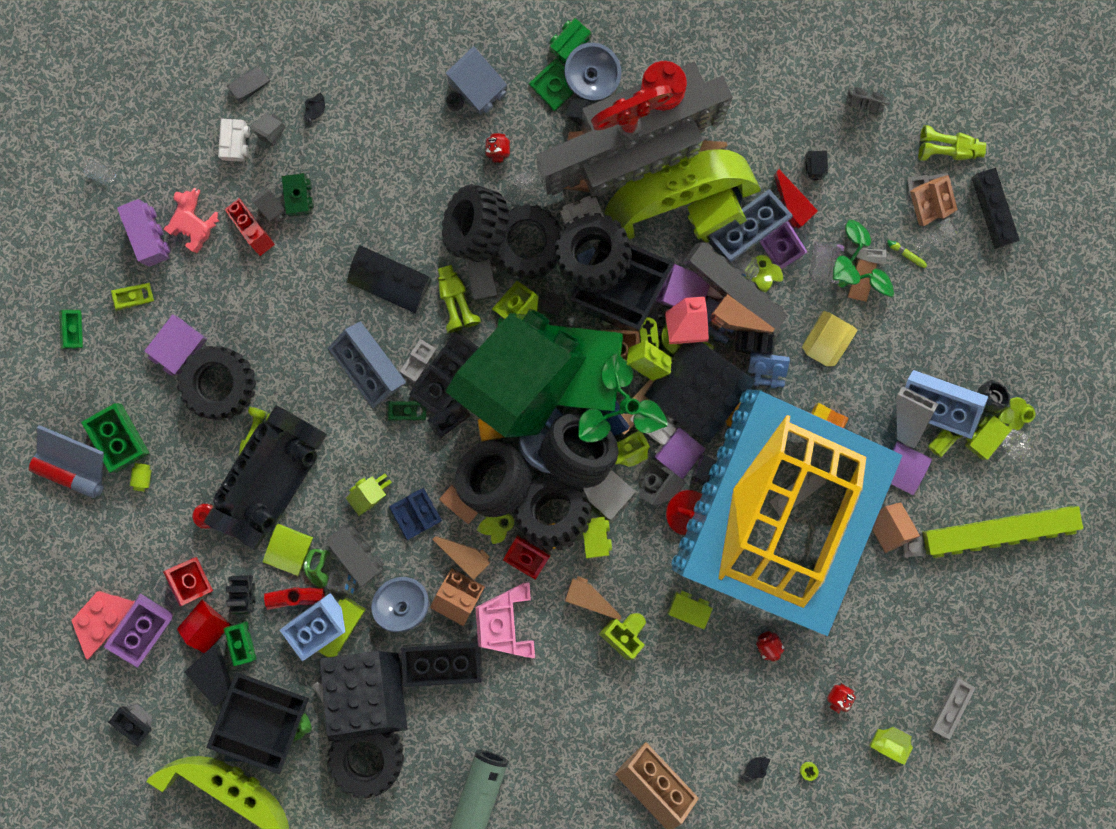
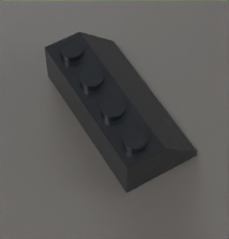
(388, 279)

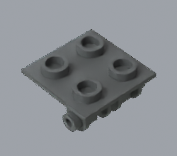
(877, 100)

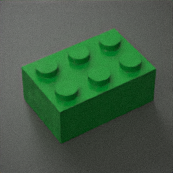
(116, 437)

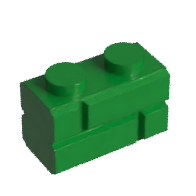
(571, 37)
(240, 643)

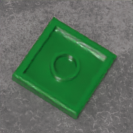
(552, 85)

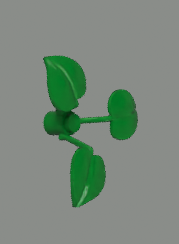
(846, 272)
(647, 415)

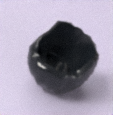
(997, 395)

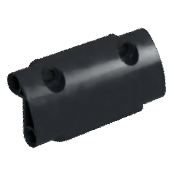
(265, 477)

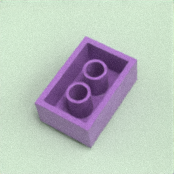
(144, 232)
(138, 630)

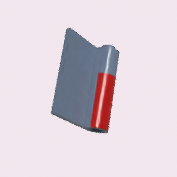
(68, 462)

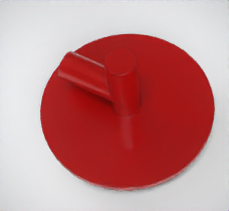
(681, 510)

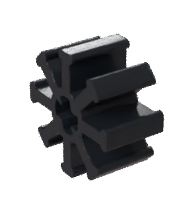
(755, 342)
(240, 594)

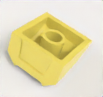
(828, 339)

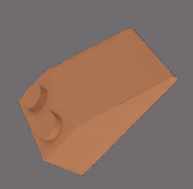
(736, 317)

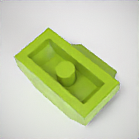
(633, 449)
(893, 744)

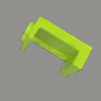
(714, 213)

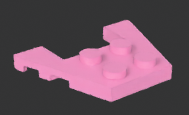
(497, 626)

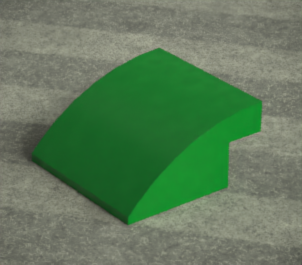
(587, 386)

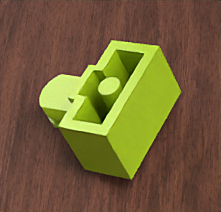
(367, 493)
(624, 635)

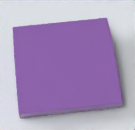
(680, 453)
(910, 469)

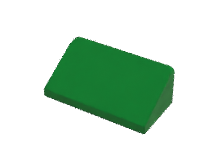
(70, 329)

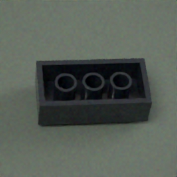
(441, 663)

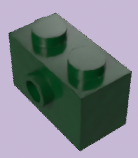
(297, 194)

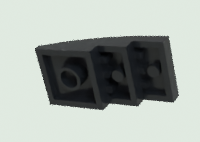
(439, 374)

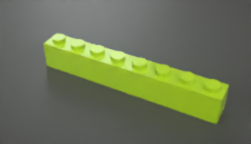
(1002, 530)

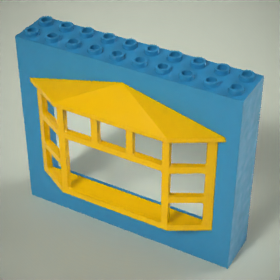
(738, 490)

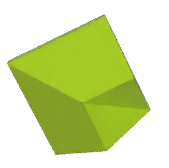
(516, 300)

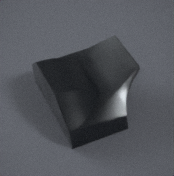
(132, 723)

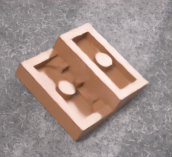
(933, 200)

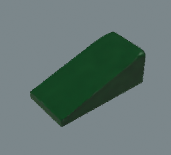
(404, 411)

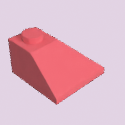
(687, 321)

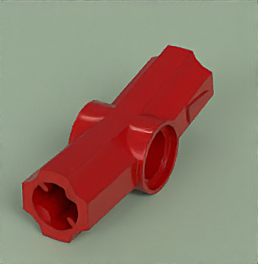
(282, 598)

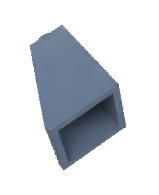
(476, 81)

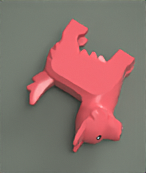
(188, 223)

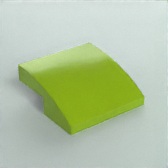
(287, 549)

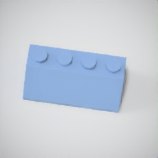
(957, 407)

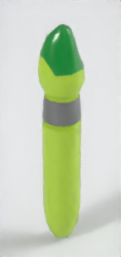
(906, 253)

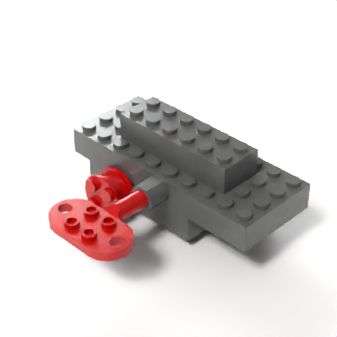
(637, 130)

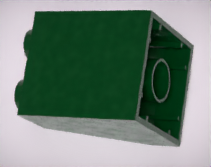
(518, 375)

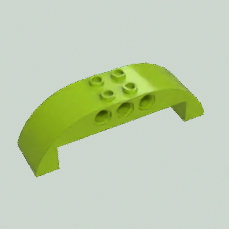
(679, 185)
(221, 782)

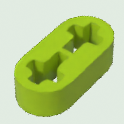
(653, 332)

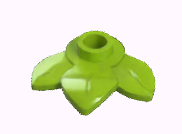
(767, 274)
(1017, 413)
(493, 527)

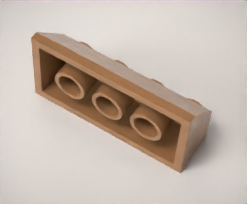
(657, 787)

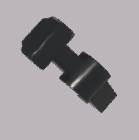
(314, 108)
(755, 768)

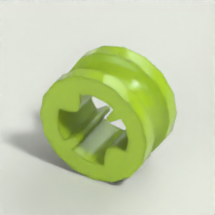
(814, 768)

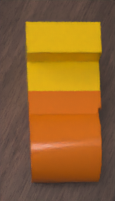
(829, 415)

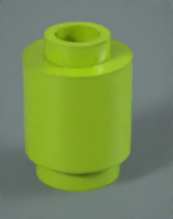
(140, 477)

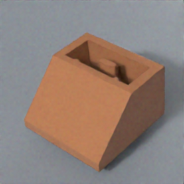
(457, 597)

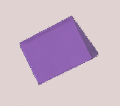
(783, 246)

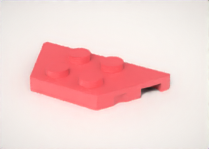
(98, 620)

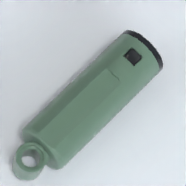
(480, 791)

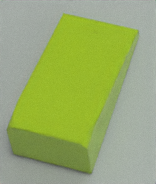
(131, 296)

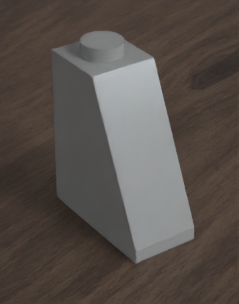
(912, 416)

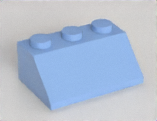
(315, 627)

